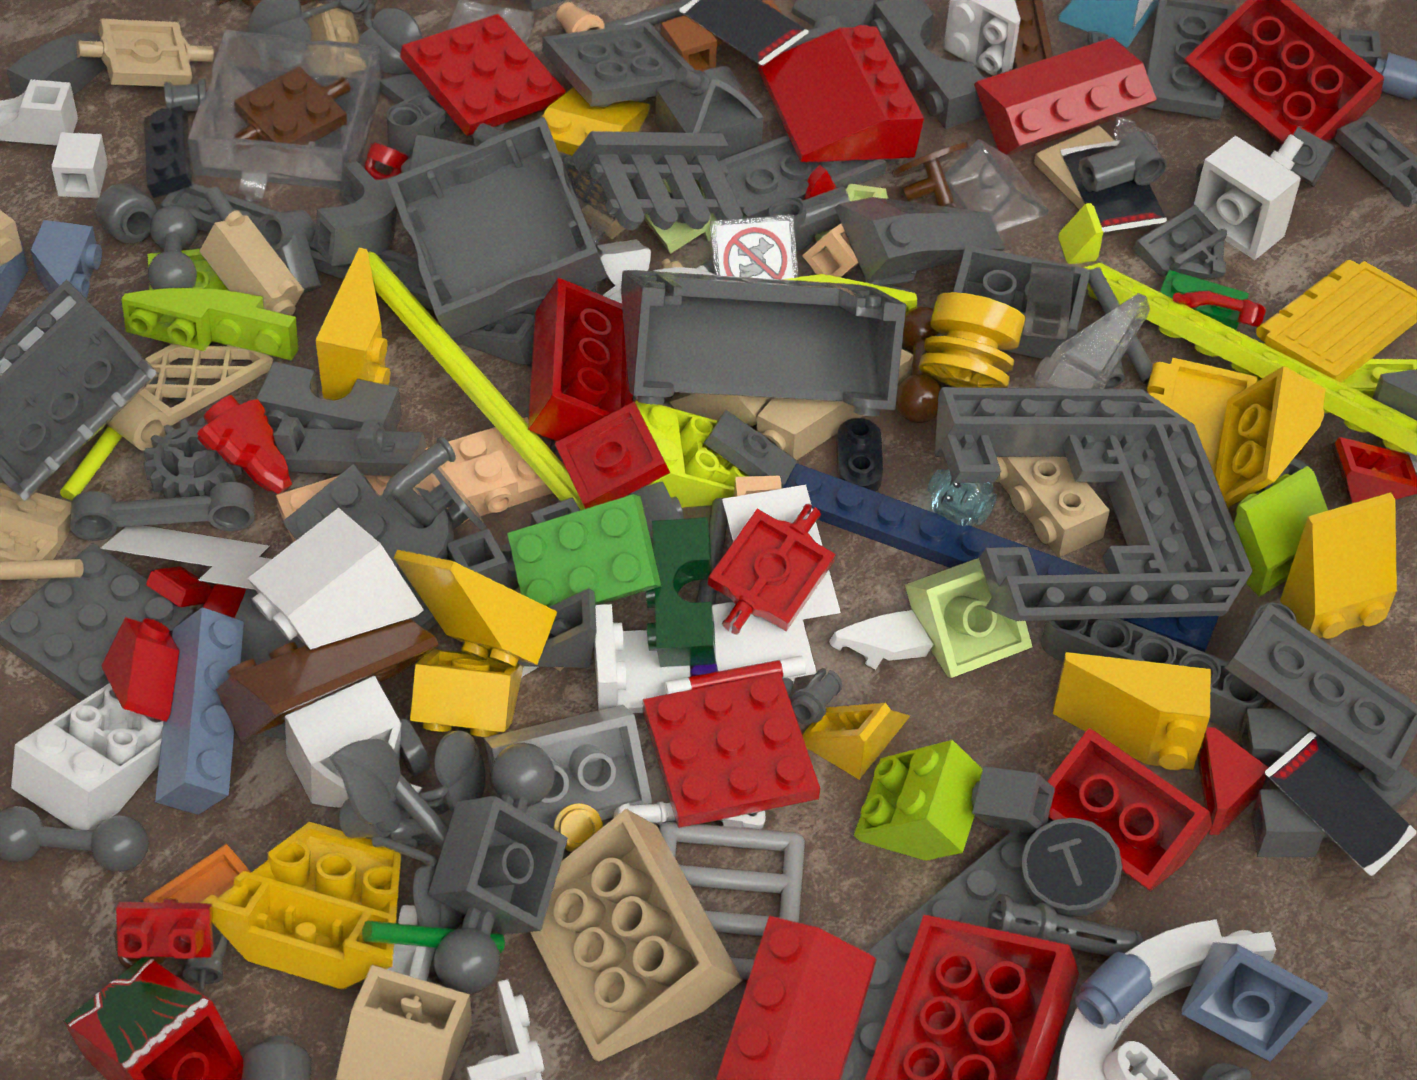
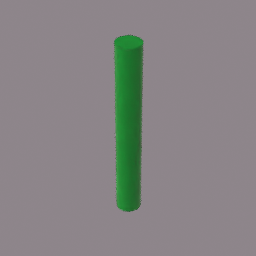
(413, 934)

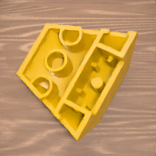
(310, 906)

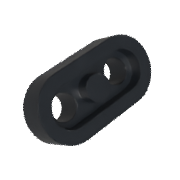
(860, 448)

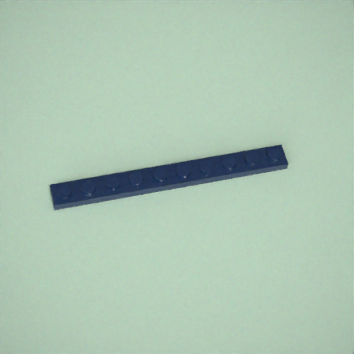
(949, 544)

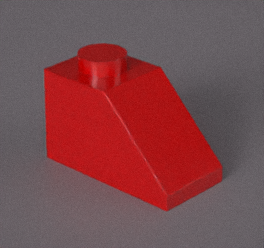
(143, 667)

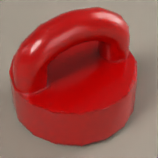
(385, 155)

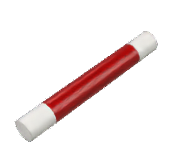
(787, 667)

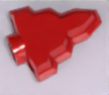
(246, 440)

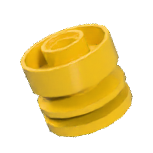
(972, 341)

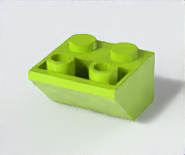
(1273, 526)
(921, 802)

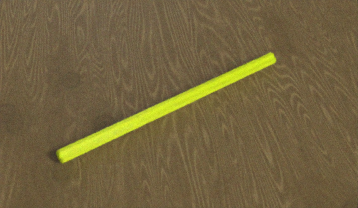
(473, 381)

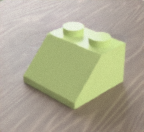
(959, 624)

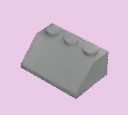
(593, 759)

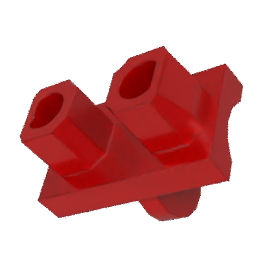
(164, 929)

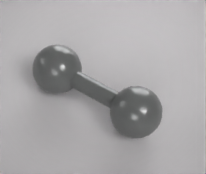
(173, 230)
(116, 843)

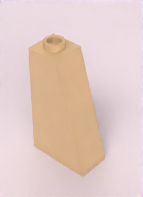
(806, 423)

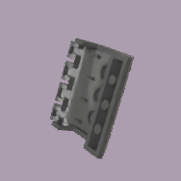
(60, 385)

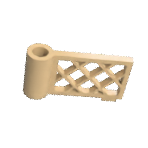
(148, 414)

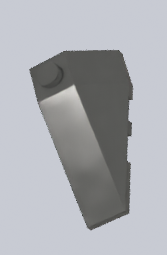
(911, 236)

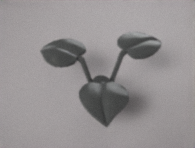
(388, 29)
(372, 811)

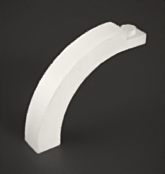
(1174, 964)

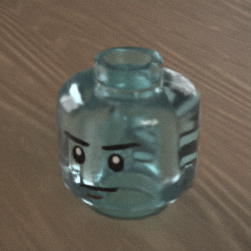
(961, 502)

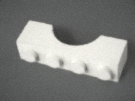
(39, 113)

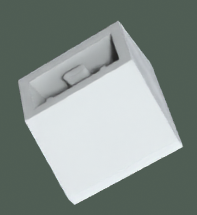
(983, 33)

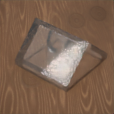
(993, 184)

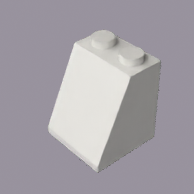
(332, 585)

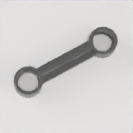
(162, 511)

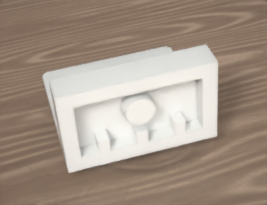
(626, 666)
(524, 1055)

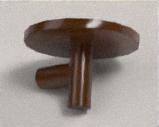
(936, 180)

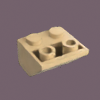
(404, 1029)

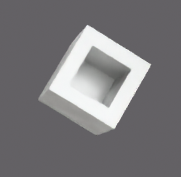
(79, 165)

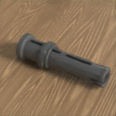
(1042, 922)

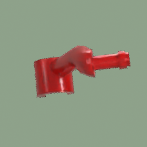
(1249, 312)

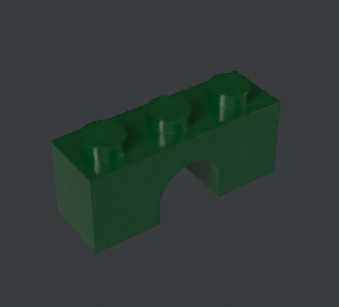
(682, 628)

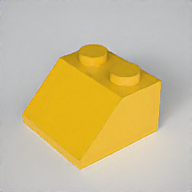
(464, 692)

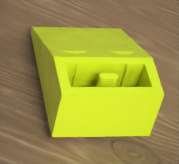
(696, 470)

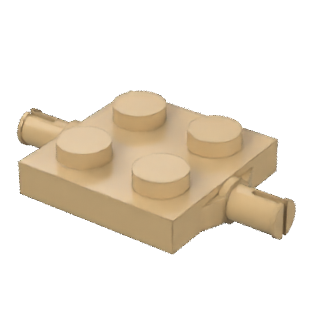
(144, 52)

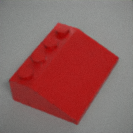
(1286, 70)
(844, 98)
(975, 1006)

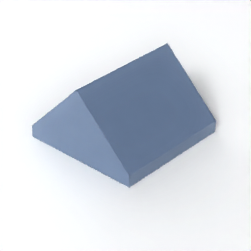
(1250, 1000)

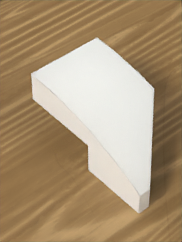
(885, 636)

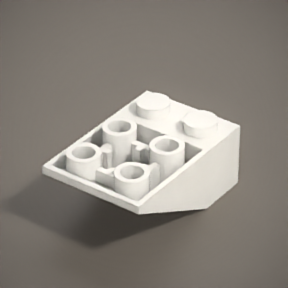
(87, 760)

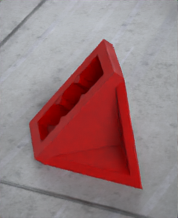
(1374, 470)

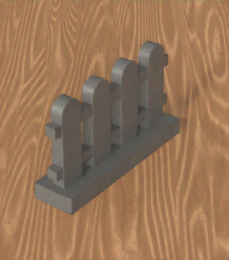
(654, 157)

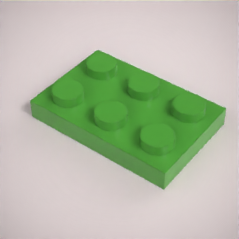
(590, 549)

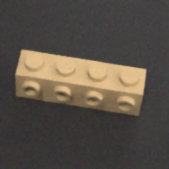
(1061, 510)

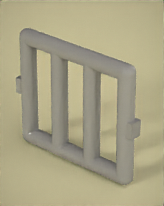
(733, 835)

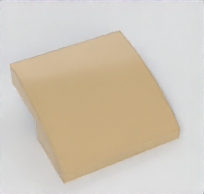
(32, 527)

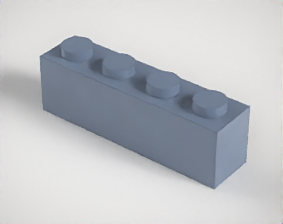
(199, 731)

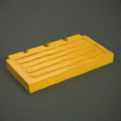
(1342, 319)
(1199, 396)

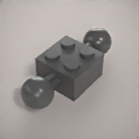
(496, 868)

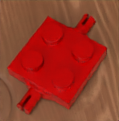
(771, 569)

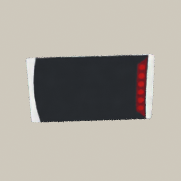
(747, 26)
(1117, 206)
(1341, 803)

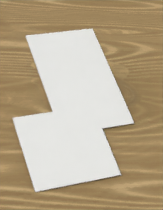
(230, 559)
(758, 638)

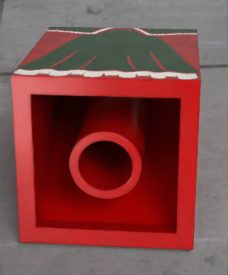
(154, 1029)

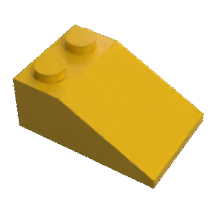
(573, 119)
(351, 335)
(1266, 431)
(1344, 568)
(479, 610)
(1138, 706)

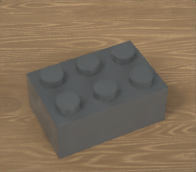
(1006, 280)

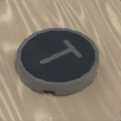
(1071, 866)

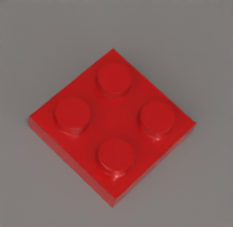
(612, 457)

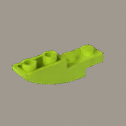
(206, 315)

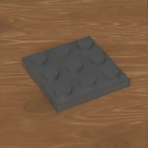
(615, 62)
(74, 621)

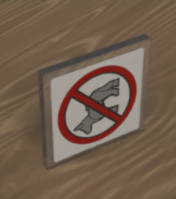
(755, 247)

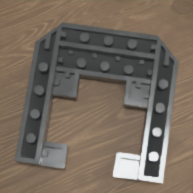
(1175, 522)

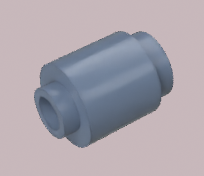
(1399, 75)
(1114, 989)

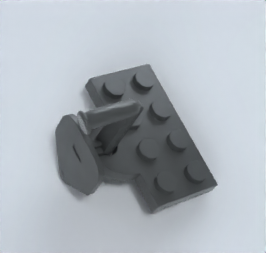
(402, 516)

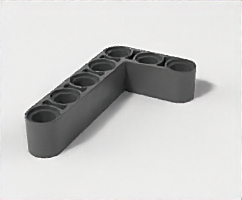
(1124, 640)

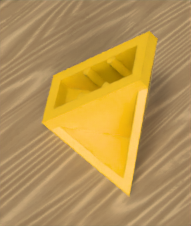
(854, 735)

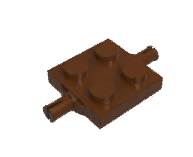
(292, 109)

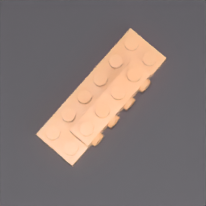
(484, 471)

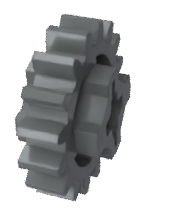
(184, 465)

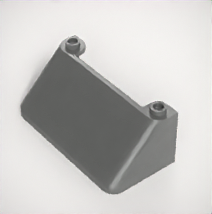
(761, 338)

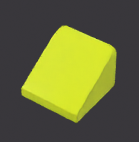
(1082, 236)

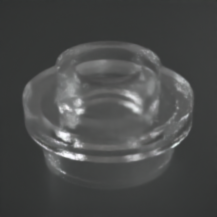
(254, 184)

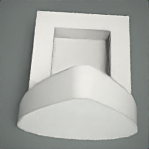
(623, 256)

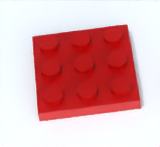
(482, 73)
(730, 749)

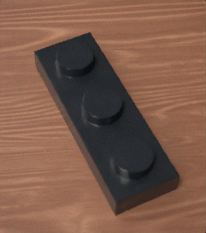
(167, 151)

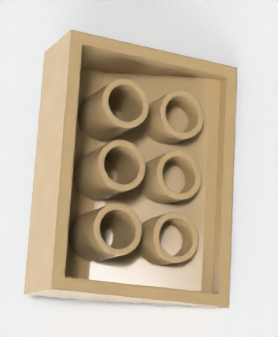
(630, 939)

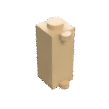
(250, 264)

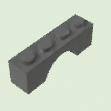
(941, 83)

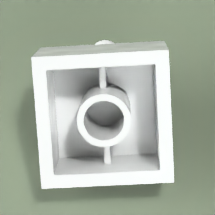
(1249, 193)
(330, 725)

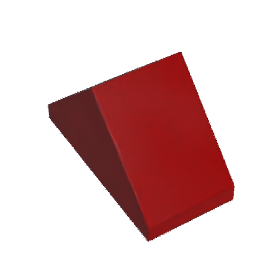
(1228, 778)

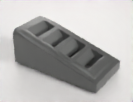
(510, 338)

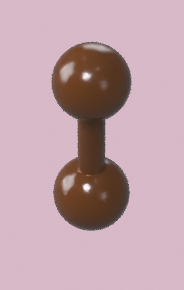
(919, 392)

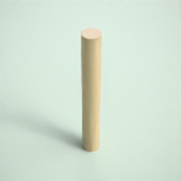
(41, 569)

